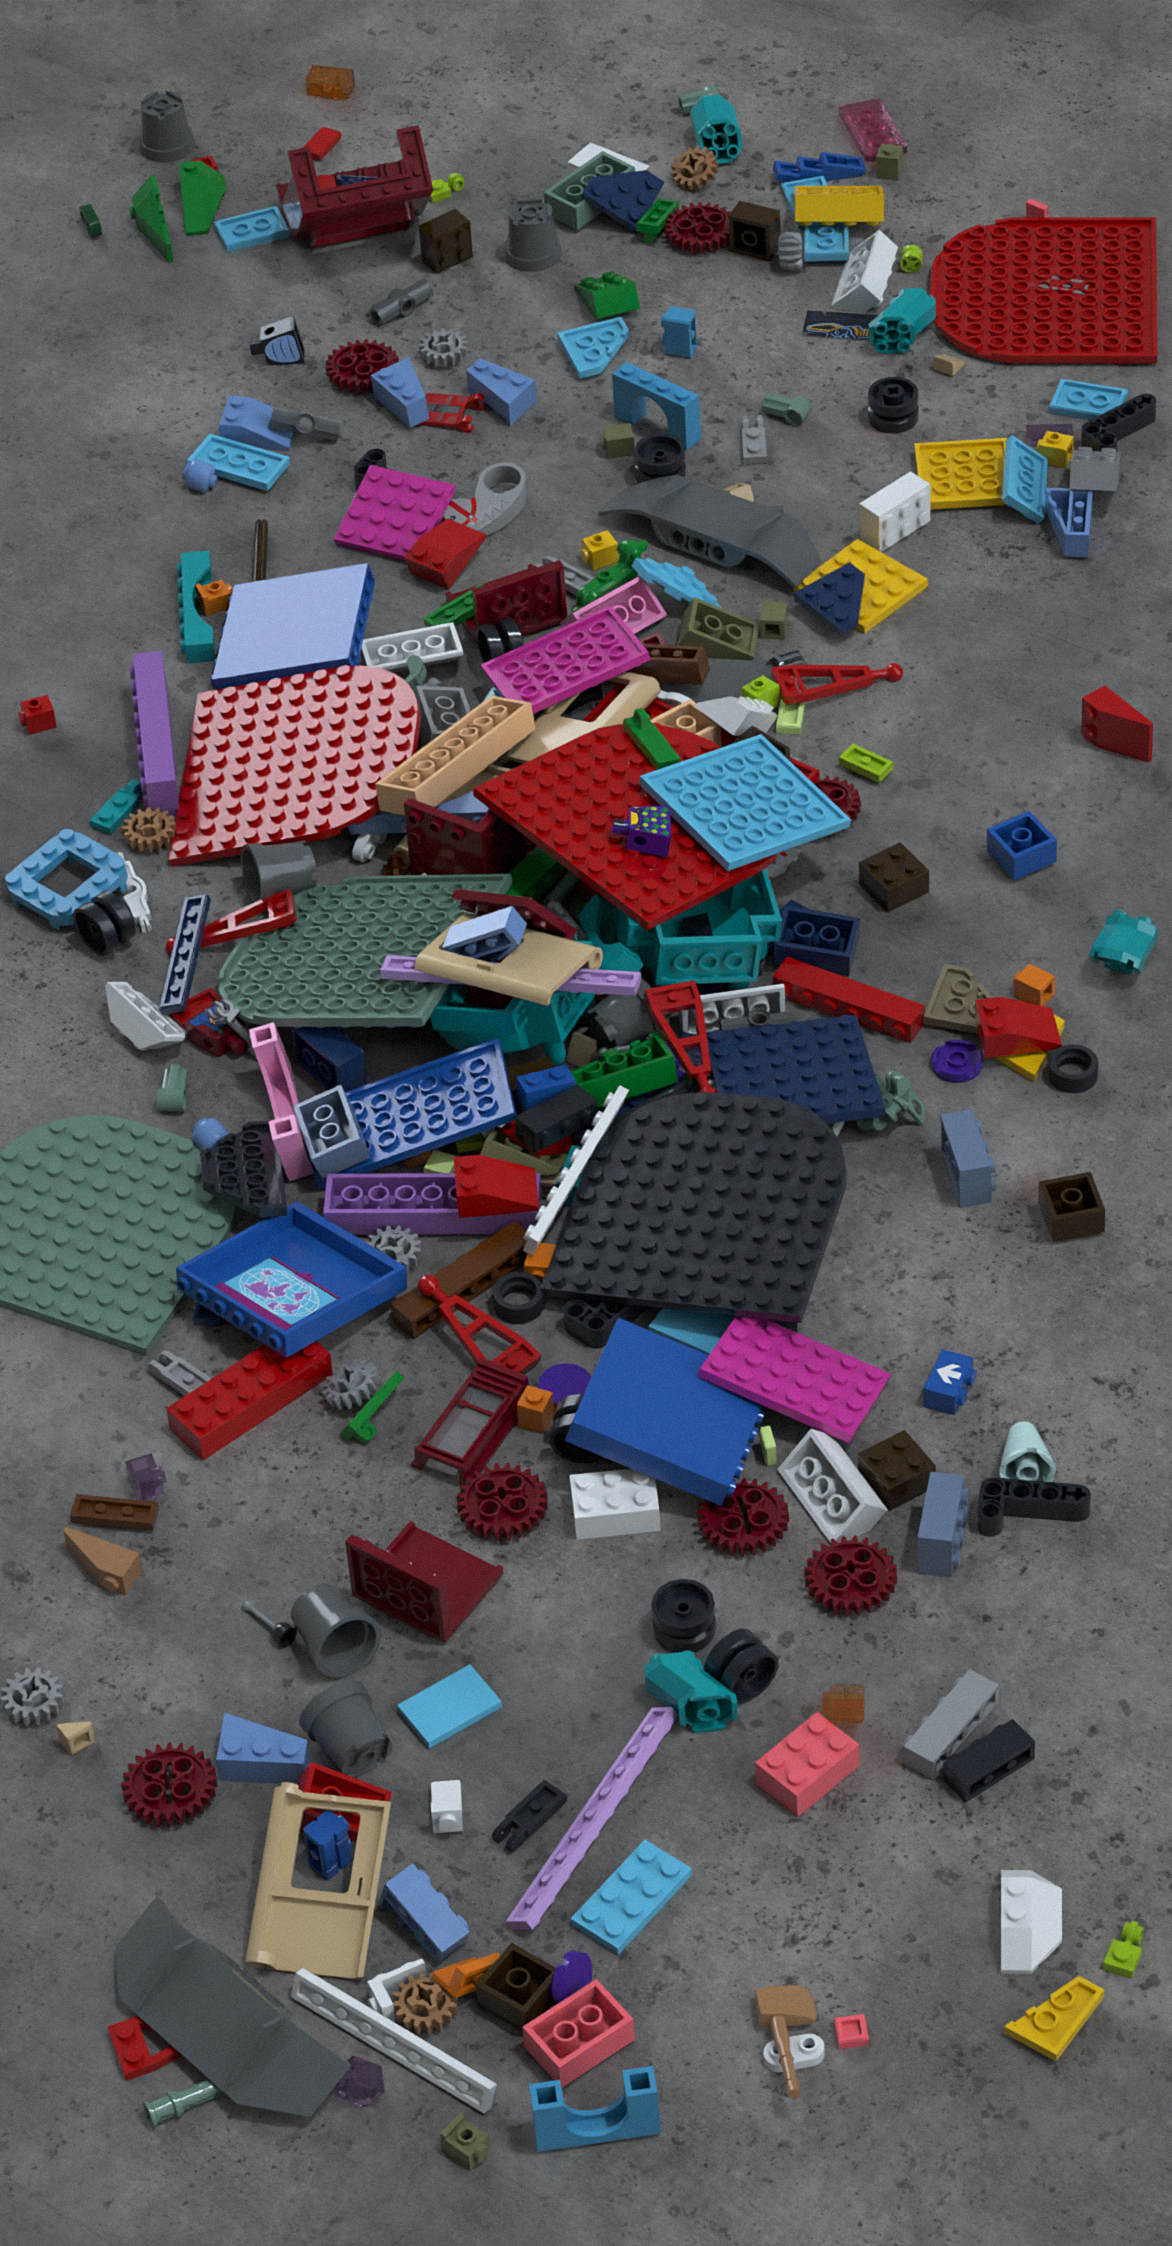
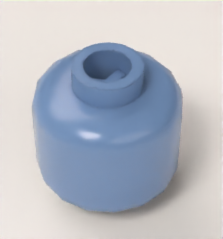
(199, 476)
(207, 1133)

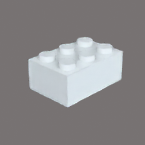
(894, 511)
(614, 1503)

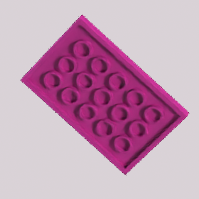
(567, 660)
(795, 1376)

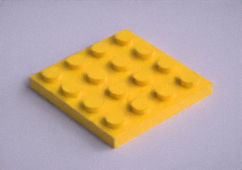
(962, 472)
(886, 581)

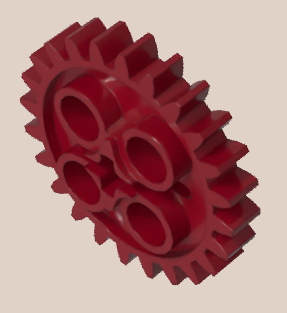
(698, 227)
(356, 362)
(841, 795)
(502, 1502)
(762, 1509)
(850, 1575)
(147, 1784)

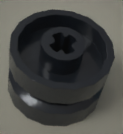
(893, 405)
(659, 457)
(498, 640)
(104, 923)
(562, 1419)
(683, 1615)
(742, 1664)

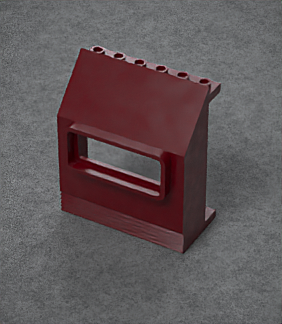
(360, 207)

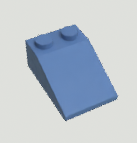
(249, 423)

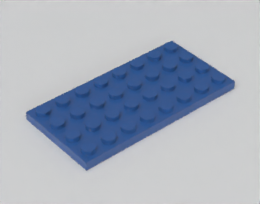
(431, 1106)

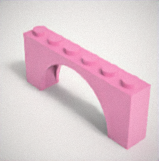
(283, 1096)

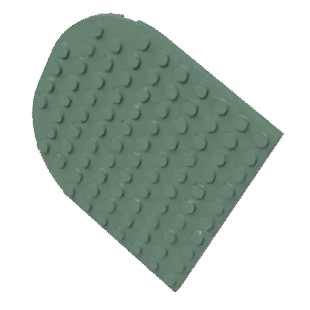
(331, 958)
(100, 1222)

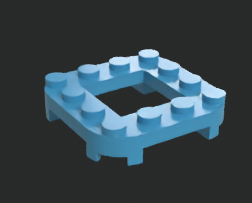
(67, 846)

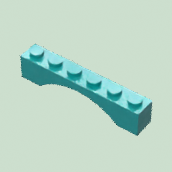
(197, 634)
(600, 927)

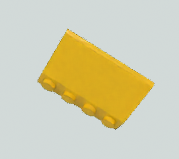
(839, 204)

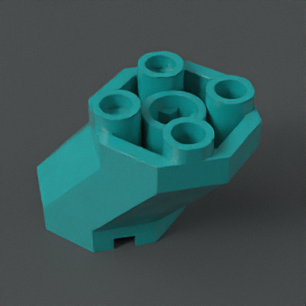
(717, 127)
(898, 324)
(1124, 942)
(693, 1693)

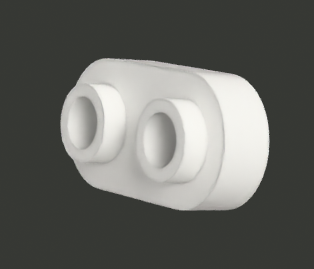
(366, 845)
(802, 2056)

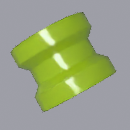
(907, 261)

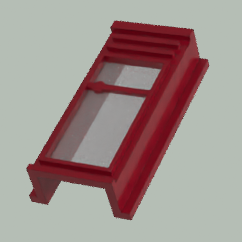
(474, 1421)

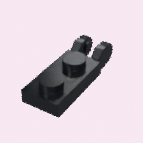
(529, 1814)

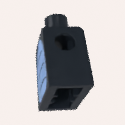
(280, 343)

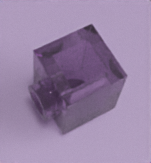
(145, 1477)
(361, 2082)

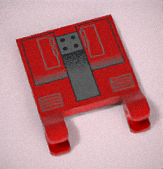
(448, 410)

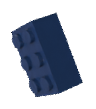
(818, 939)
(329, 1057)

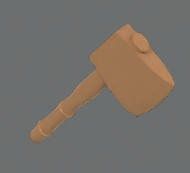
(782, 2008)

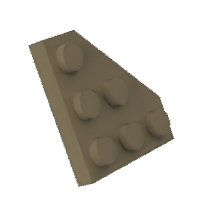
(954, 1000)

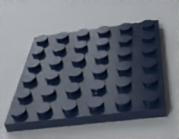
(802, 1062)

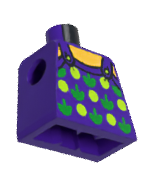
(646, 829)

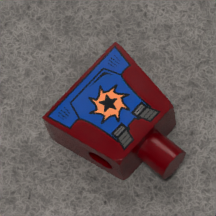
(212, 1037)

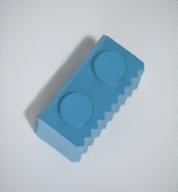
(679, 331)

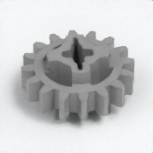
(445, 347)
(398, 1245)
(351, 1384)
(32, 1696)

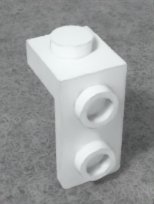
(446, 1806)
(385, 1984)

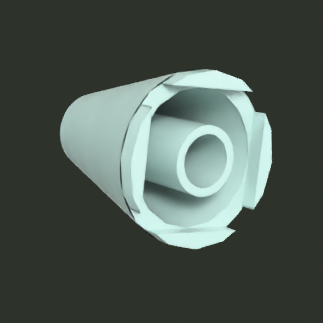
(1026, 1455)

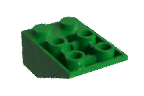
(608, 294)

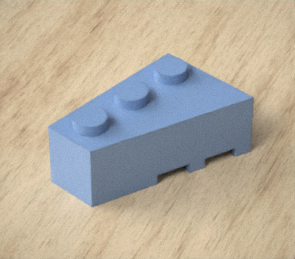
(503, 389)
(401, 392)
(1071, 518)
(487, 936)
(259, 1753)
(424, 1912)

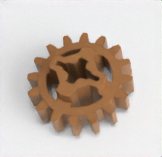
(694, 168)
(149, 829)
(424, 2001)

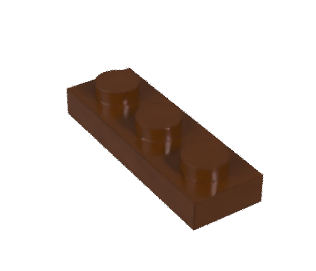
(114, 1512)

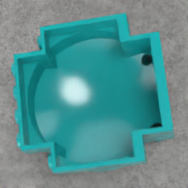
(742, 927)
(517, 1026)

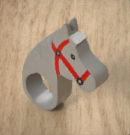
(487, 509)

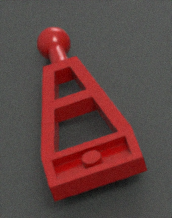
(794, 691)
(281, 915)
(679, 998)
(518, 1357)
(133, 2050)

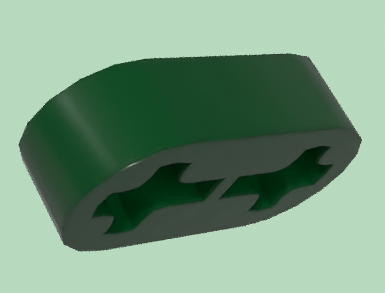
(90, 220)

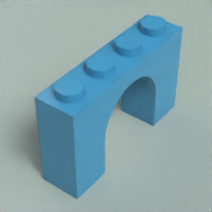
(680, 405)
(629, 2117)

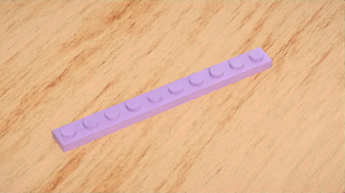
(583, 980)
(591, 1819)

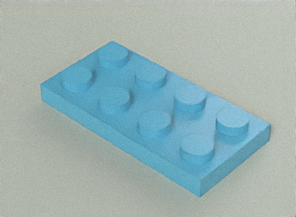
(241, 461)
(1024, 479)
(631, 1897)

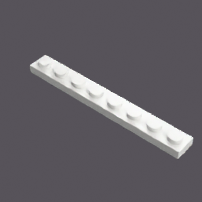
(570, 1176)
(393, 2040)

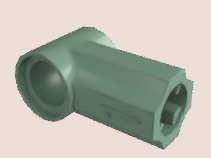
(688, 101)
(792, 410)
(173, 1091)

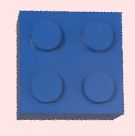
(1021, 845)

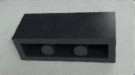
(555, 1118)
(988, 1760)

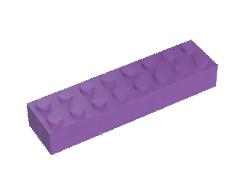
(154, 732)
(410, 1200)

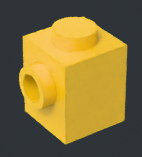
(1056, 448)
(599, 550)

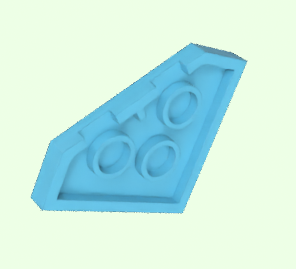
(593, 345)
(677, 581)

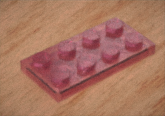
(870, 127)

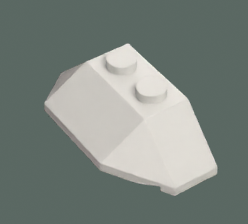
(140, 1018)
(1028, 1920)

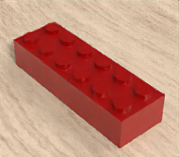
(245, 1396)

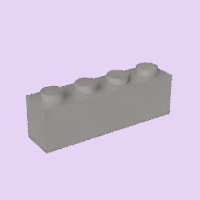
(950, 1723)

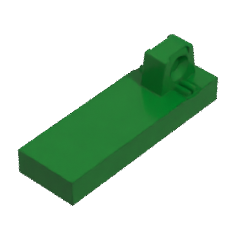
(655, 218)
(454, 611)
(650, 740)
(360, 1426)

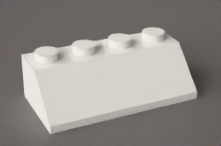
(865, 274)
(431, 644)
(739, 713)
(734, 1005)
(831, 1487)

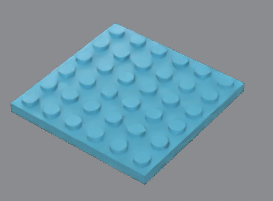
(744, 802)

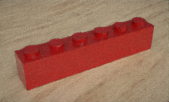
(844, 996)

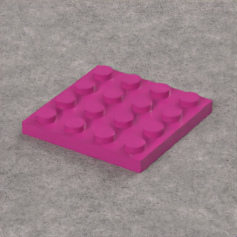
(393, 512)

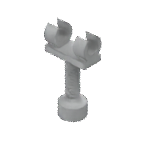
(228, 1016)

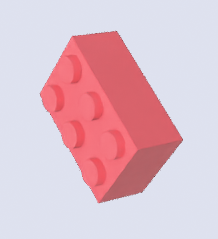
(807, 1764)
(578, 2033)

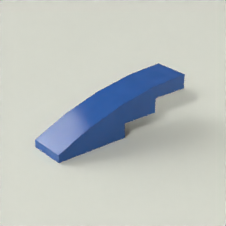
(828, 165)

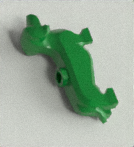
(614, 576)

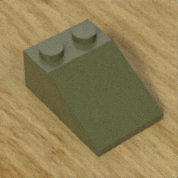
(718, 630)
(503, 1148)

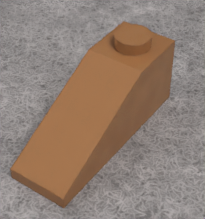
(108, 1563)

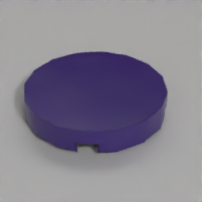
(957, 1061)
(564, 1380)
(572, 1975)

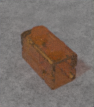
(330, 82)
(844, 1703)

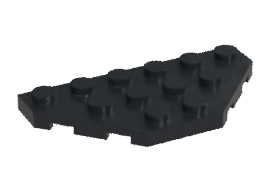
(246, 1171)

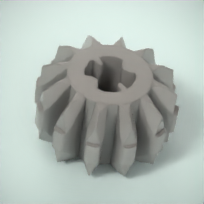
(790, 251)

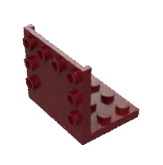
(530, 597)
(456, 846)
(533, 913)
(420, 1579)

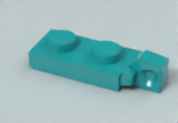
(117, 808)

